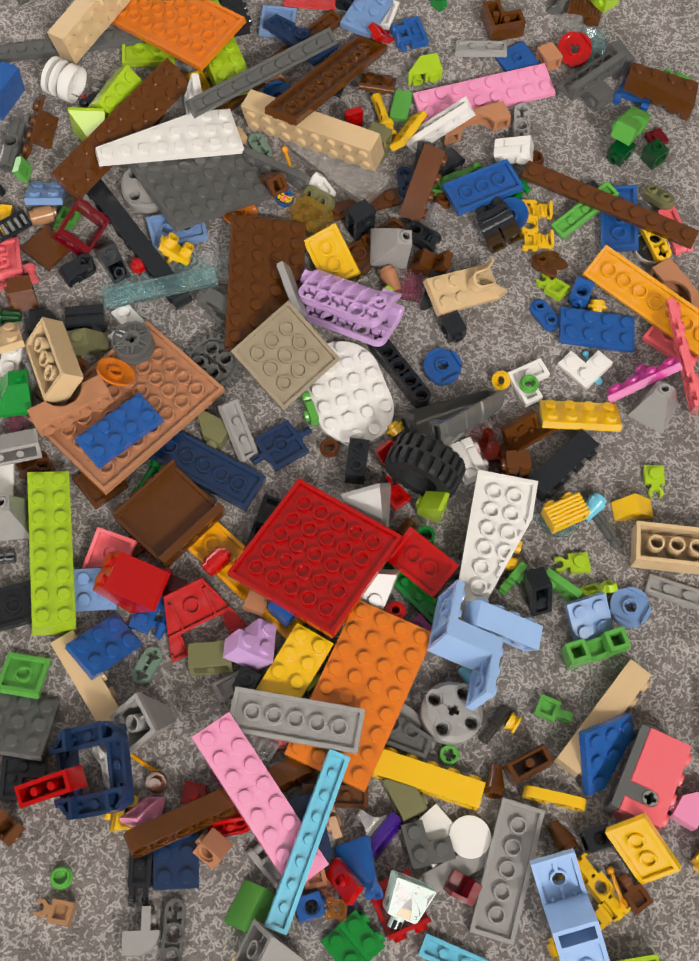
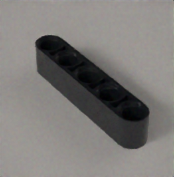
(407, 374)

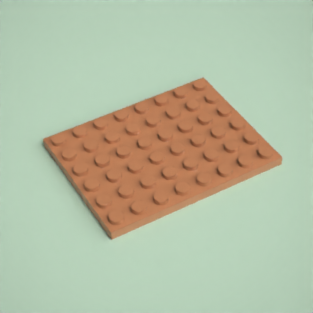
(169, 384)

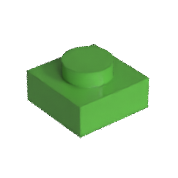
(22, 169)

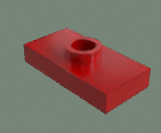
(344, 881)

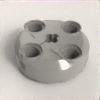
(135, 194)
(449, 714)

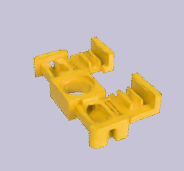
(537, 240)
(610, 906)

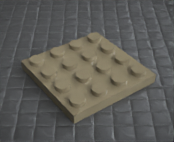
(285, 355)

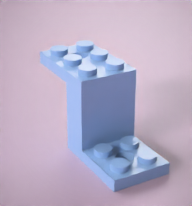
(466, 645)
(568, 908)

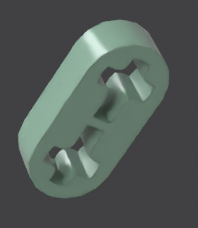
(263, 145)
(151, 669)

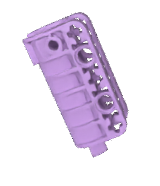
(351, 305)

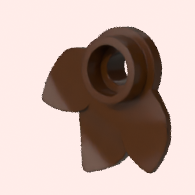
(548, 263)
(35, 466)

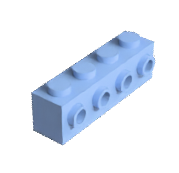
(515, 630)

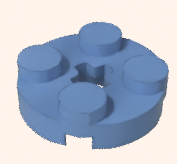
(640, 605)

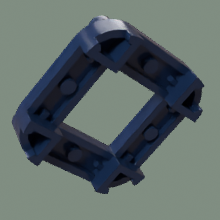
(113, 800)

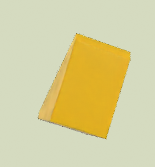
(632, 508)

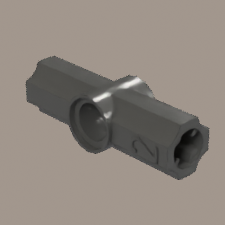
(12, 144)

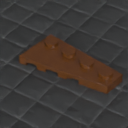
(361, 249)

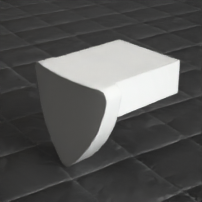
(321, 182)

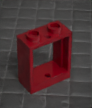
(70, 241)

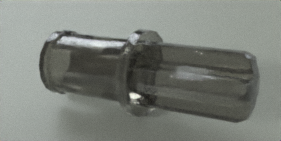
(494, 724)

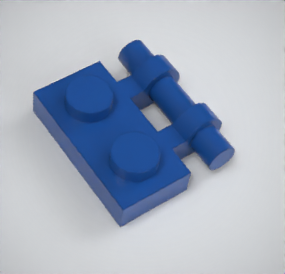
(414, 33)
(145, 621)

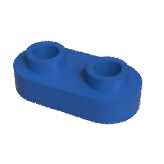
(543, 314)

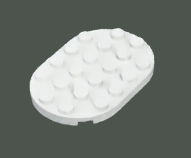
(352, 396)

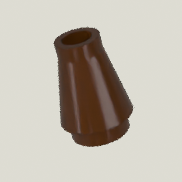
(494, 784)
(562, 837)

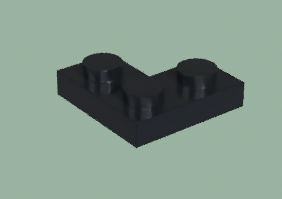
(14, 772)

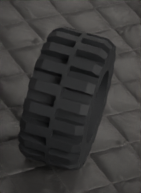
(424, 464)

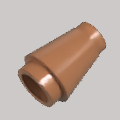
(390, 277)

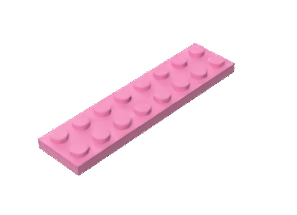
(510, 86)
(252, 791)

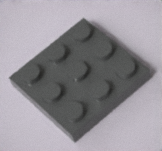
(26, 725)

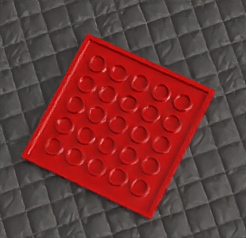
(315, 557)

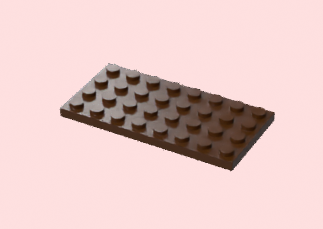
(253, 277)

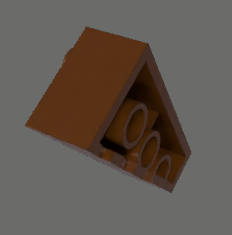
(662, 88)
(422, 183)

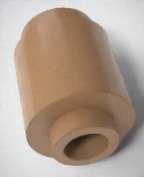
(42, 215)

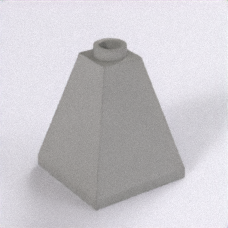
(390, 247)
(655, 405)
(371, 501)
(13, 518)
(144, 719)
(264, 945)

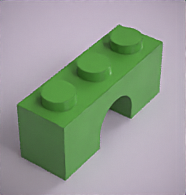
(630, 125)
(605, 646)

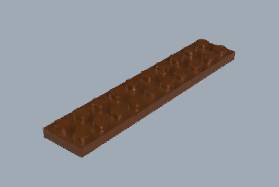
(325, 80)
(136, 113)

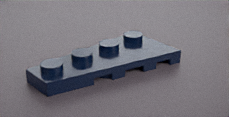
(292, 35)

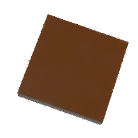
(45, 249)
(94, 494)

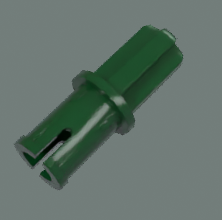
(10, 315)

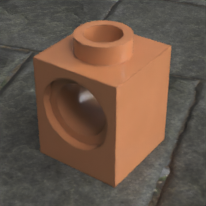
(549, 55)
(212, 848)

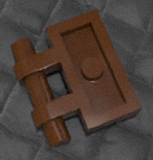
(377, 83)

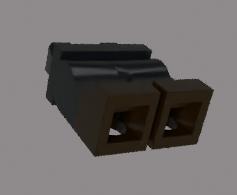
(496, 219)

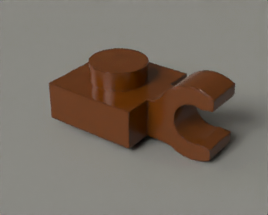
(635, 895)

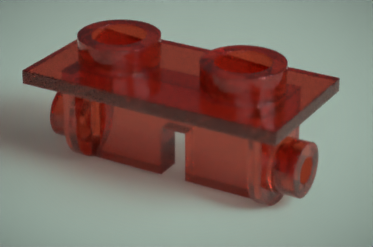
(488, 445)

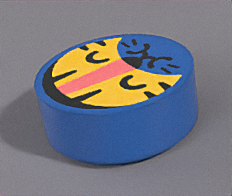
(285, 199)

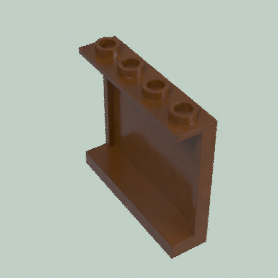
(168, 514)

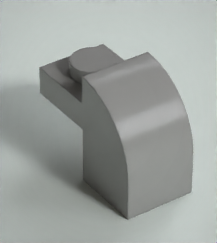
(144, 941)

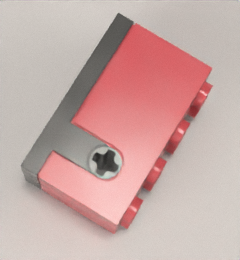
(648, 777)

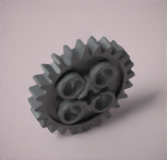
(218, 357)

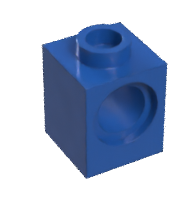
(583, 287)
(302, 915)

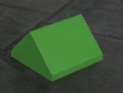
(250, 903)

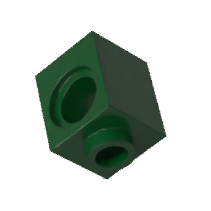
(619, 152)
(654, 154)

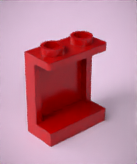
(384, 917)

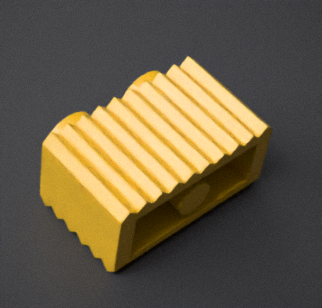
(565, 512)

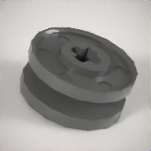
(133, 343)

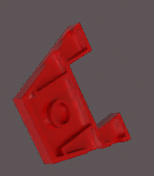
(191, 607)

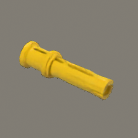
(382, 114)

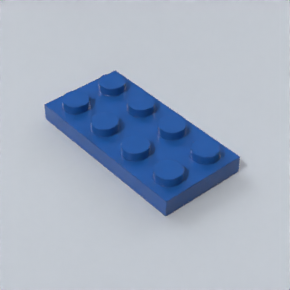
(482, 187)
(617, 233)
(596, 330)
(119, 430)

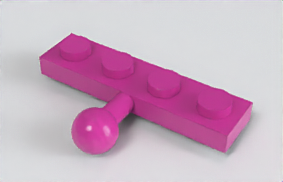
(643, 377)

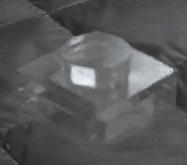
(436, 215)

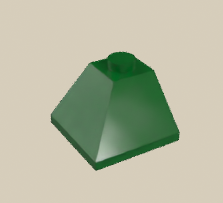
(15, 393)

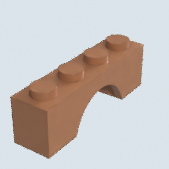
(493, 116)
(672, 277)
(50, 418)

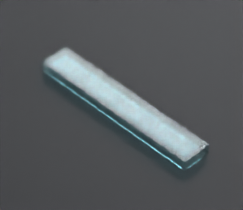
(160, 287)

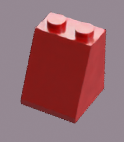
(130, 582)

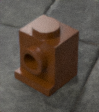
(274, 182)

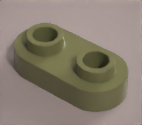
(319, 195)
(658, 197)

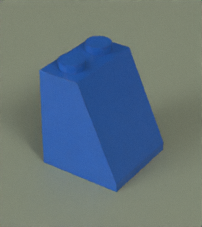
(10, 87)

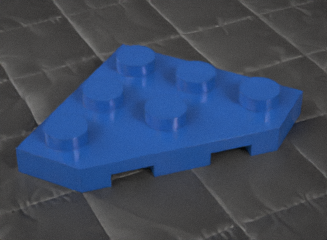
(602, 749)

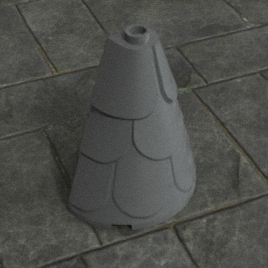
(453, 417)

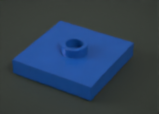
(517, 57)

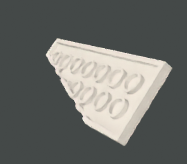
(176, 139)
(496, 524)

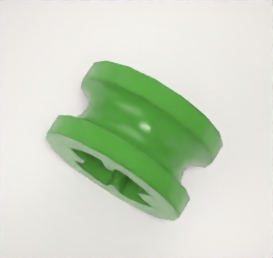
(454, 752)

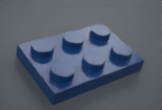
(103, 646)

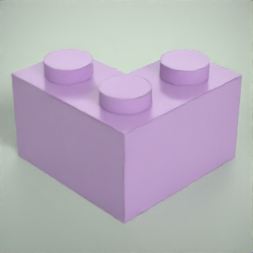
(253, 646)

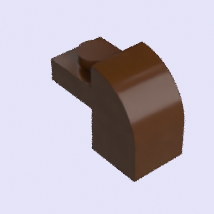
(426, 261)
(9, 828)

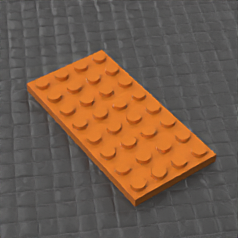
(182, 28)
(368, 671)

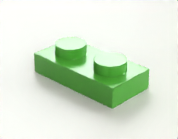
(568, 590)

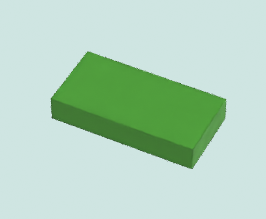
(401, 106)

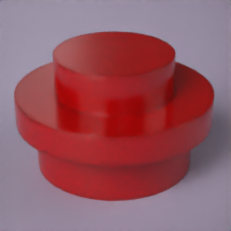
(136, 266)

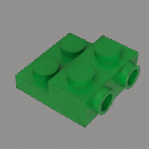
(354, 939)

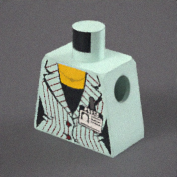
(406, 899)

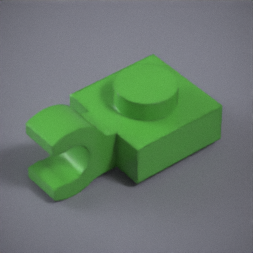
(550, 709)

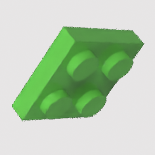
(24, 675)

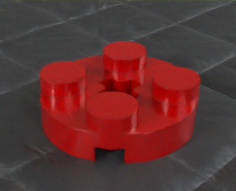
(575, 39)

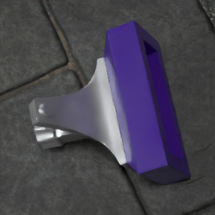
(379, 829)

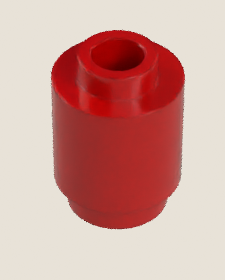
(216, 561)
(396, 606)

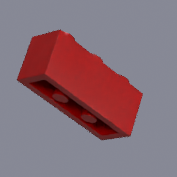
(50, 786)

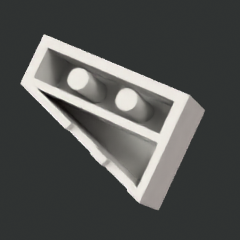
(381, 588)

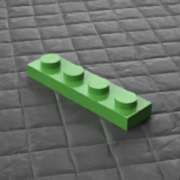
(578, 215)

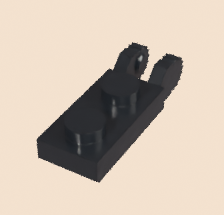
(140, 877)

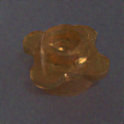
(331, 913)

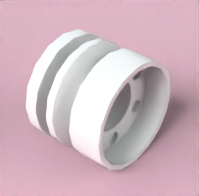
(63, 79)

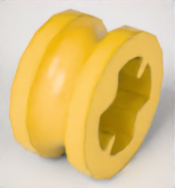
(513, 722)

